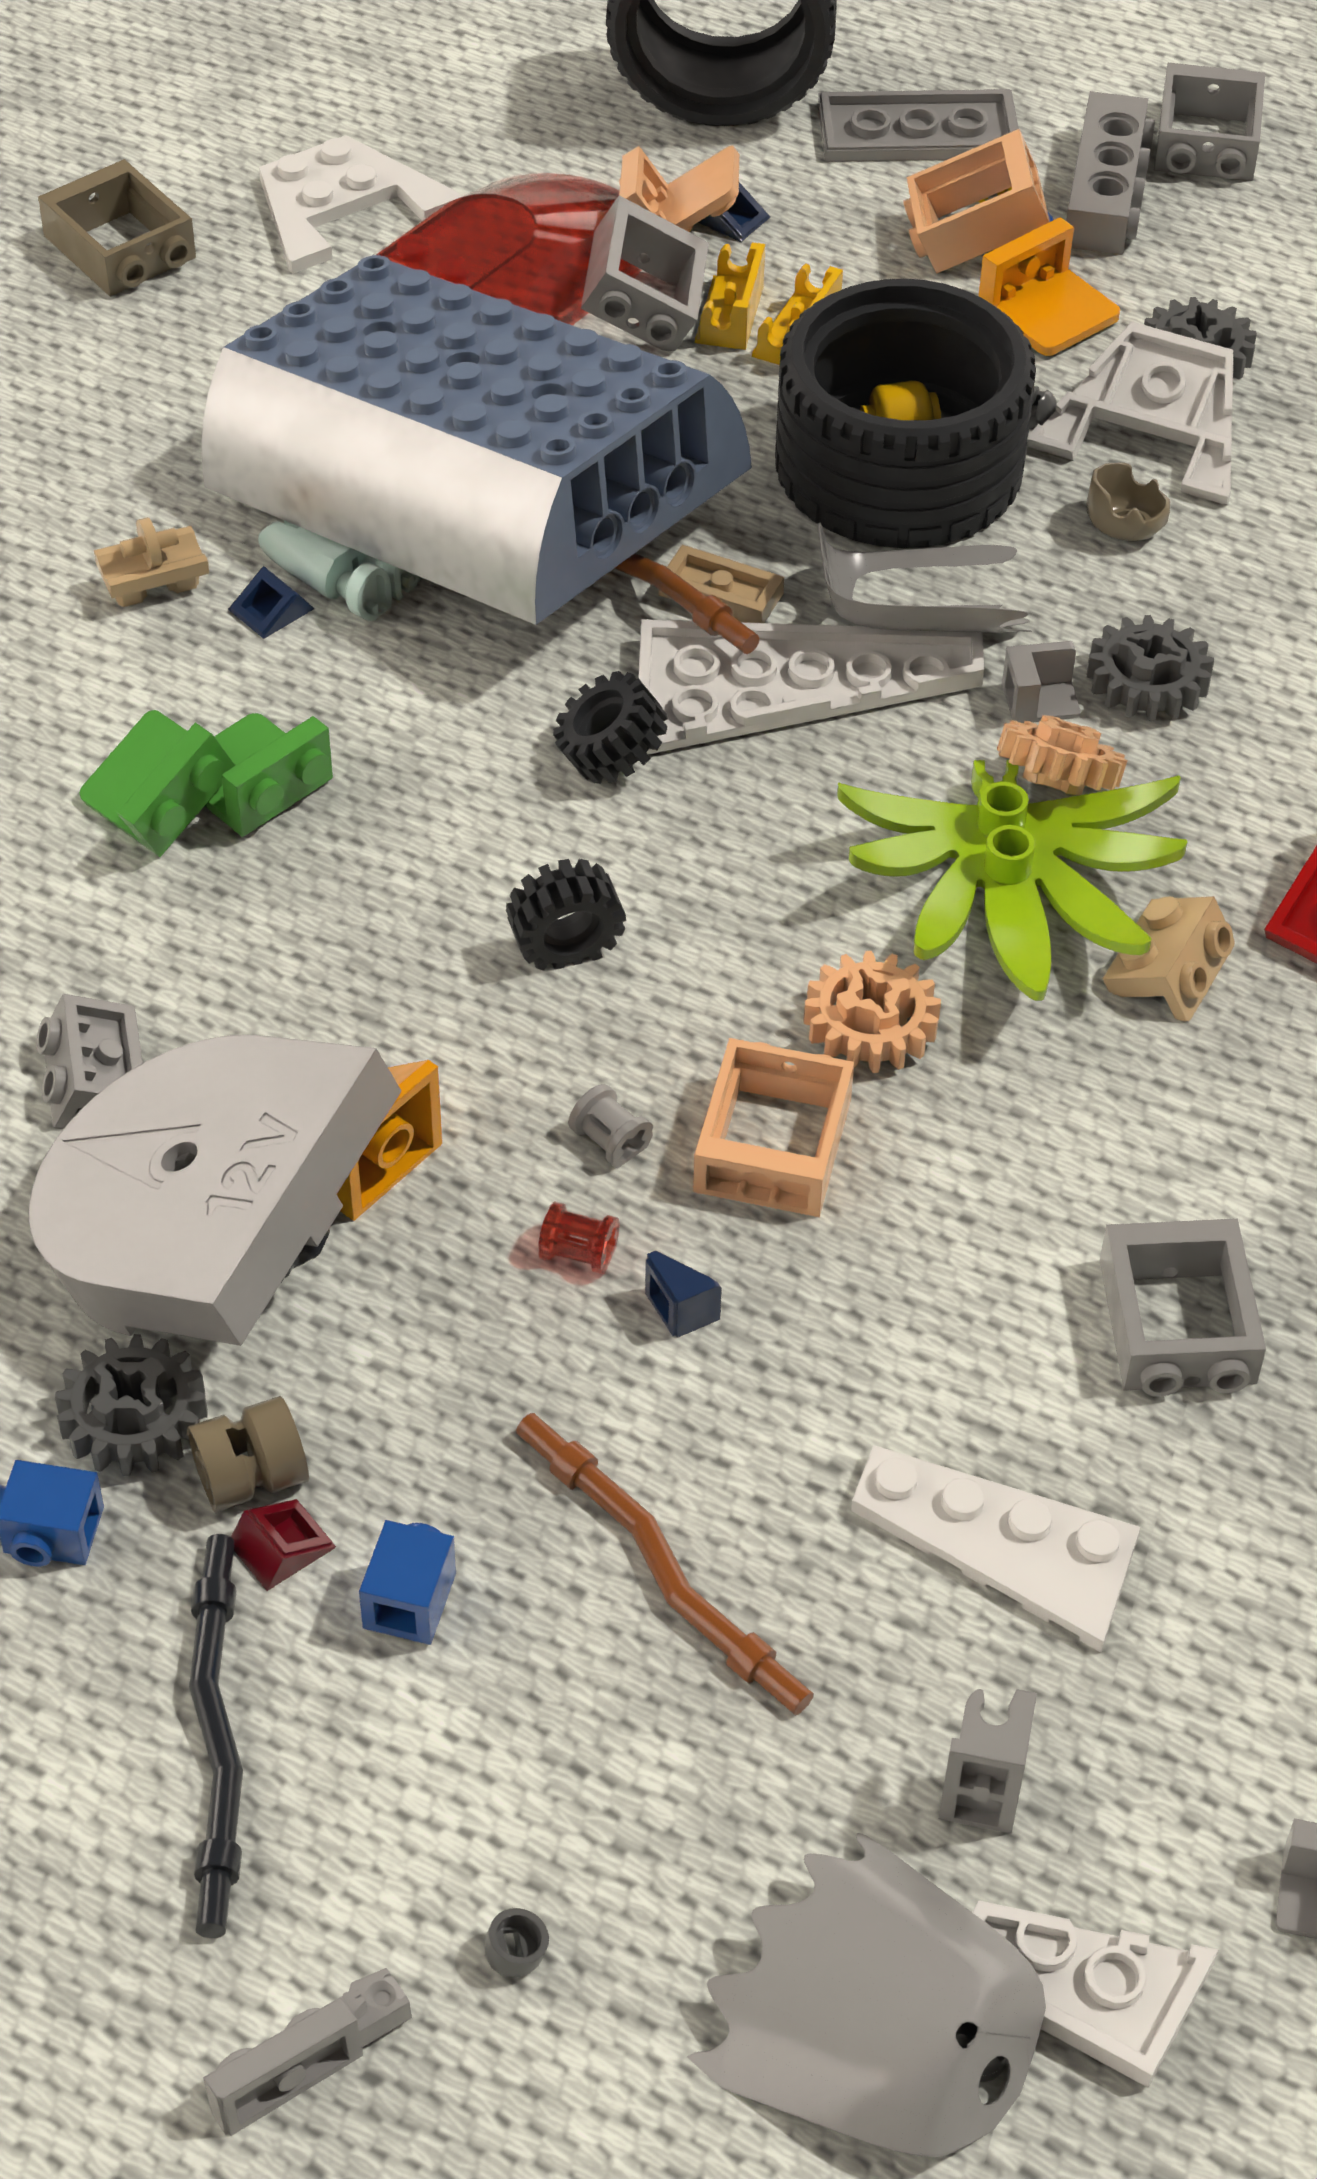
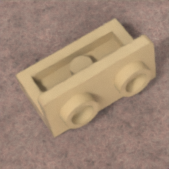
(1184, 955)

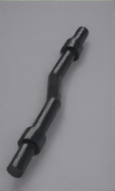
(219, 1855)

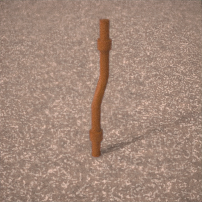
(706, 611)
(746, 1654)

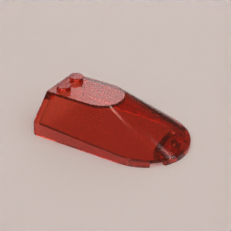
(515, 241)

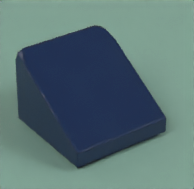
(740, 219)
(268, 604)
(681, 1294)

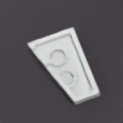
(1104, 1990)

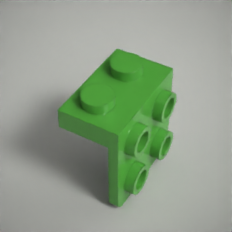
(269, 769)
(157, 780)

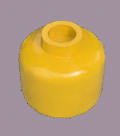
(903, 402)

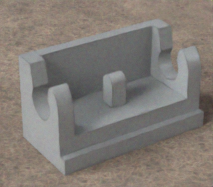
(988, 1765)

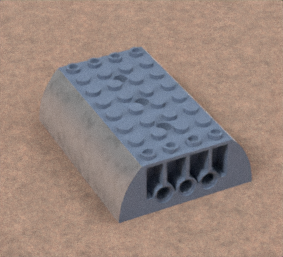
(464, 435)

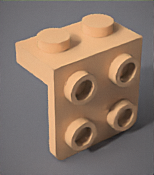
(689, 198)

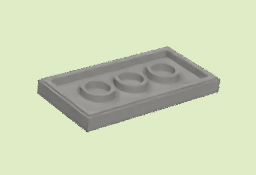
(912, 123)

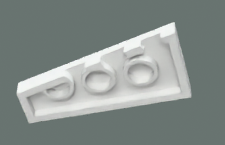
(1031, 1548)

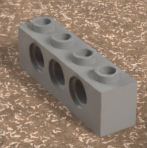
(1110, 172)

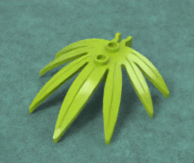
(1009, 852)

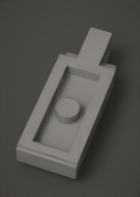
(305, 2053)

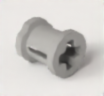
(610, 1125)

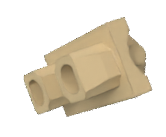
(150, 562)

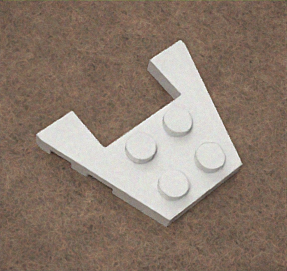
(334, 183)
(1160, 388)

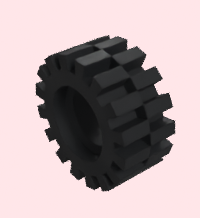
(610, 727)
(559, 892)

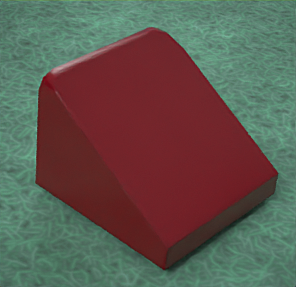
(279, 1541)

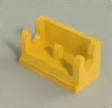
(732, 300)
(772, 333)

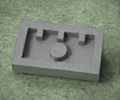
(85, 1050)

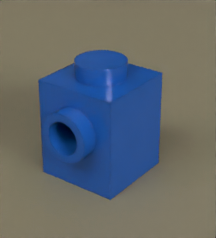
(49, 1513)
(408, 1581)

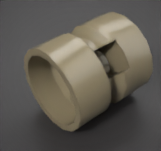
(273, 1451)

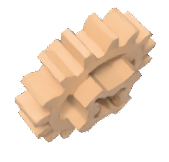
(1061, 755)
(870, 1009)

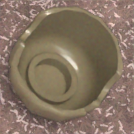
(1124, 506)

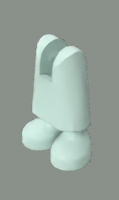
(336, 569)

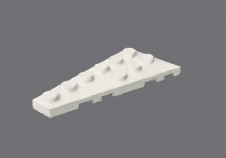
(794, 674)

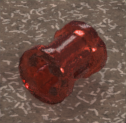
(556, 1237)

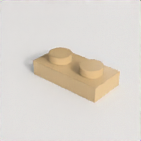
(743, 588)

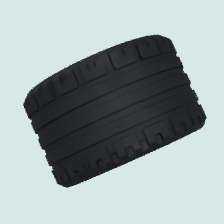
(720, 76)
(895, 477)

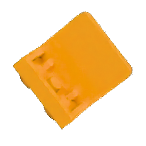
(1040, 293)

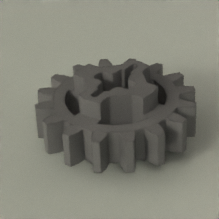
(1209, 325)
(1150, 667)
(130, 1404)

